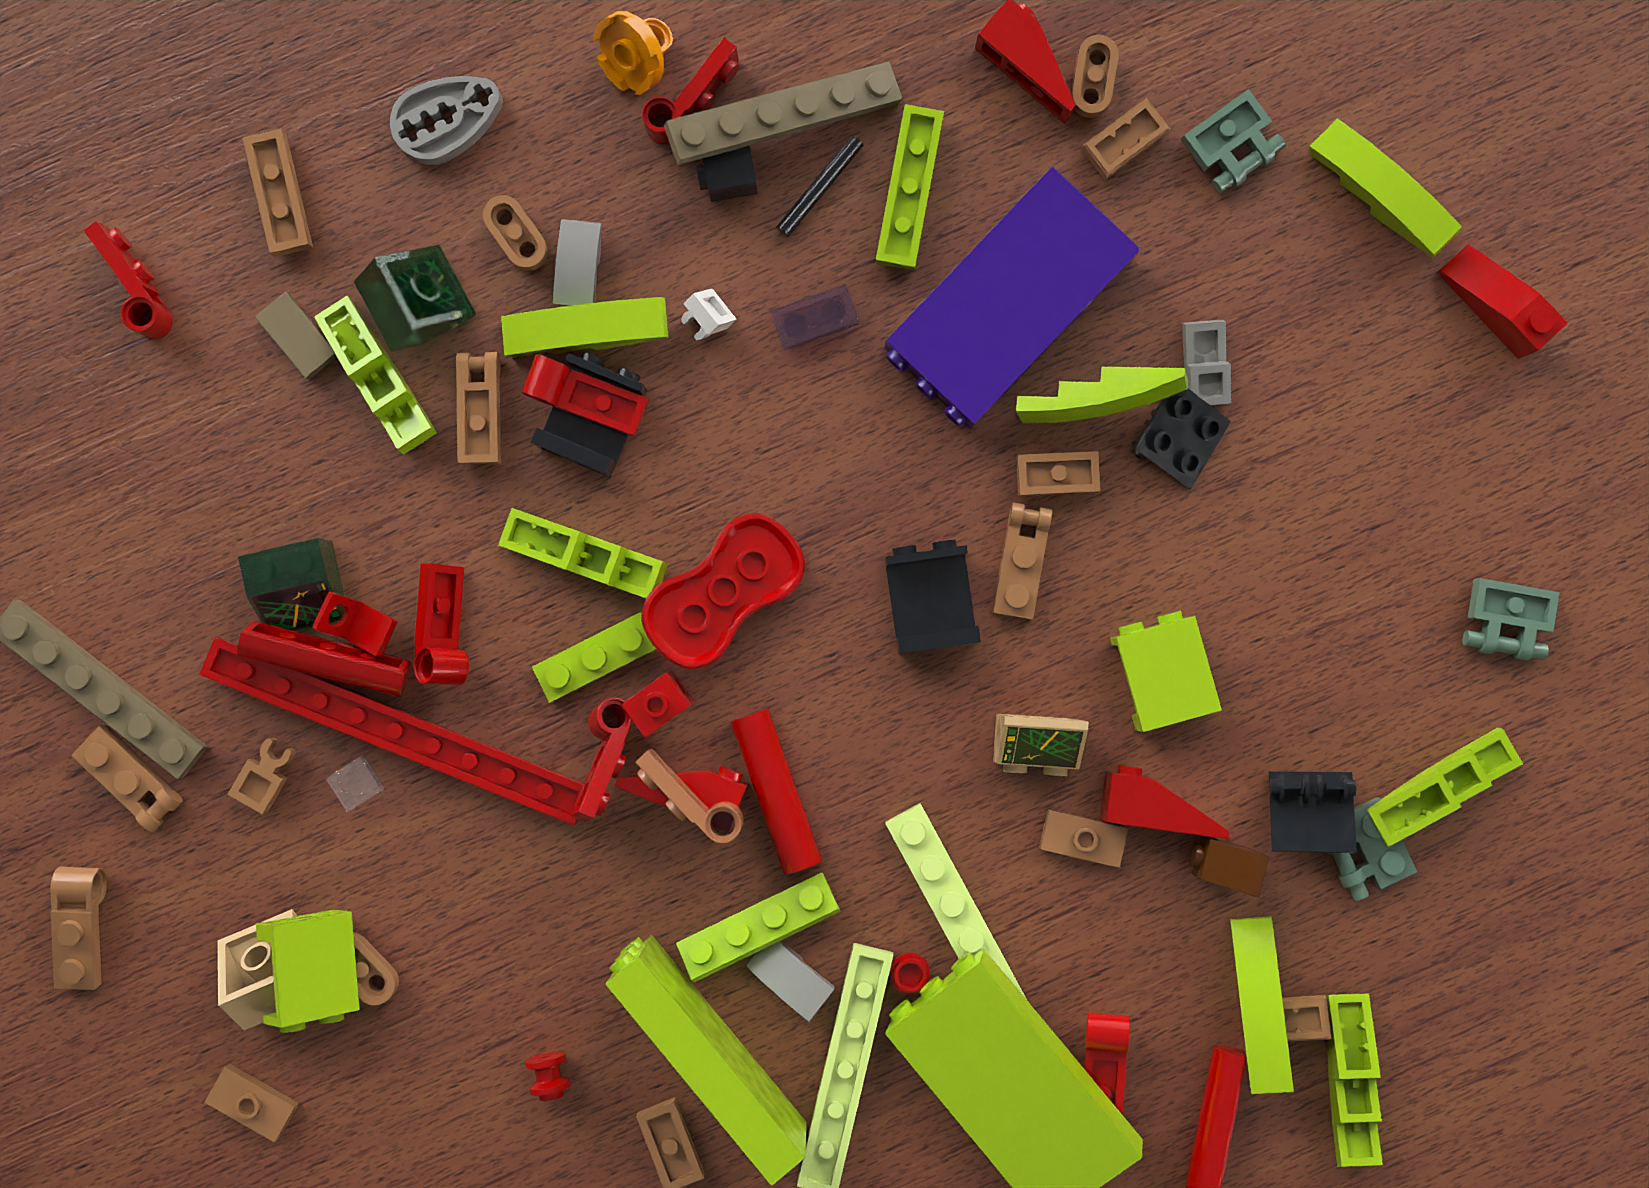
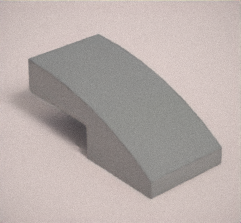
(577, 262)
(1206, 360)
(791, 978)

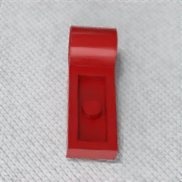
(698, 93)
(135, 278)
(584, 396)
(438, 626)
(607, 761)
(1107, 1053)

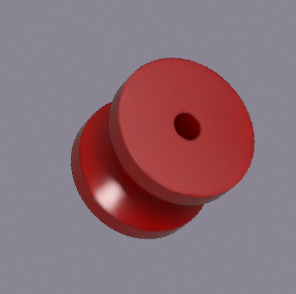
(549, 1082)

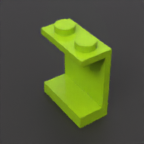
(1166, 671)
(311, 968)

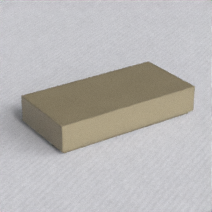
(296, 335)

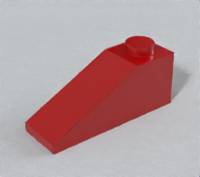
(1021, 51)
(1502, 301)
(706, 784)
(1146, 803)

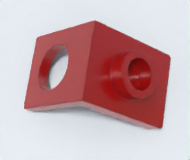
(359, 625)
(658, 703)

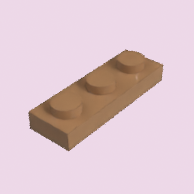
(277, 192)

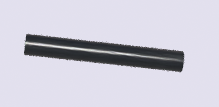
(819, 186)

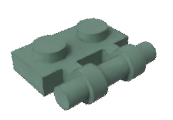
(1226, 131)
(1512, 606)
(1382, 863)

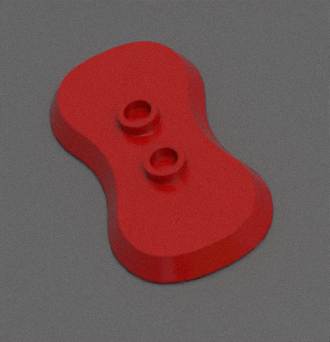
(701, 610)

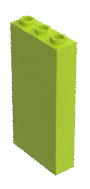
(709, 1057)
(1012, 1081)

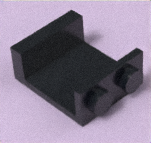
(579, 438)
(931, 597)

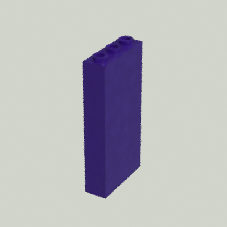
(1010, 299)

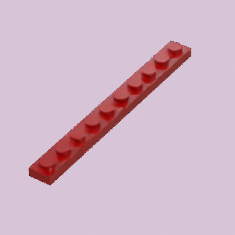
(395, 731)

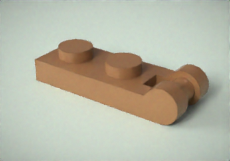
(478, 409)
(1021, 562)
(127, 777)

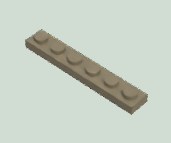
(782, 113)
(99, 689)

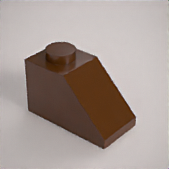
(1229, 865)

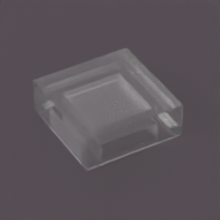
(355, 784)

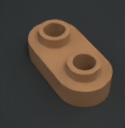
(1094, 78)
(516, 234)
(371, 963)

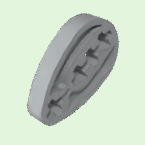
(430, 99)

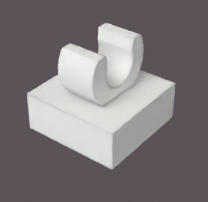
(709, 313)

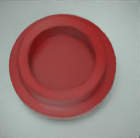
(909, 973)

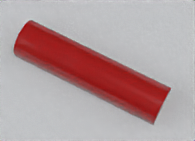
(323, 658)
(776, 791)
(1216, 1117)

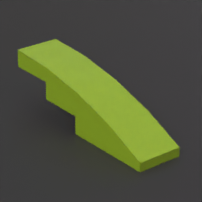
(1386, 187)
(585, 326)
(375, 375)
(1116, 392)
(582, 553)
(1444, 786)
(1261, 1005)
(1352, 1080)

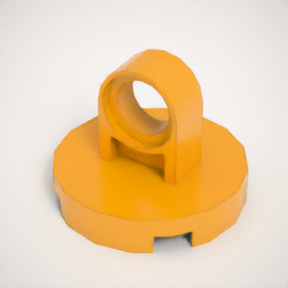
(631, 51)

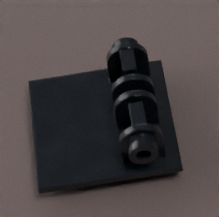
(1181, 436)
(1312, 812)

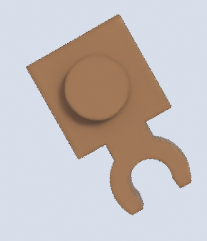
(260, 781)

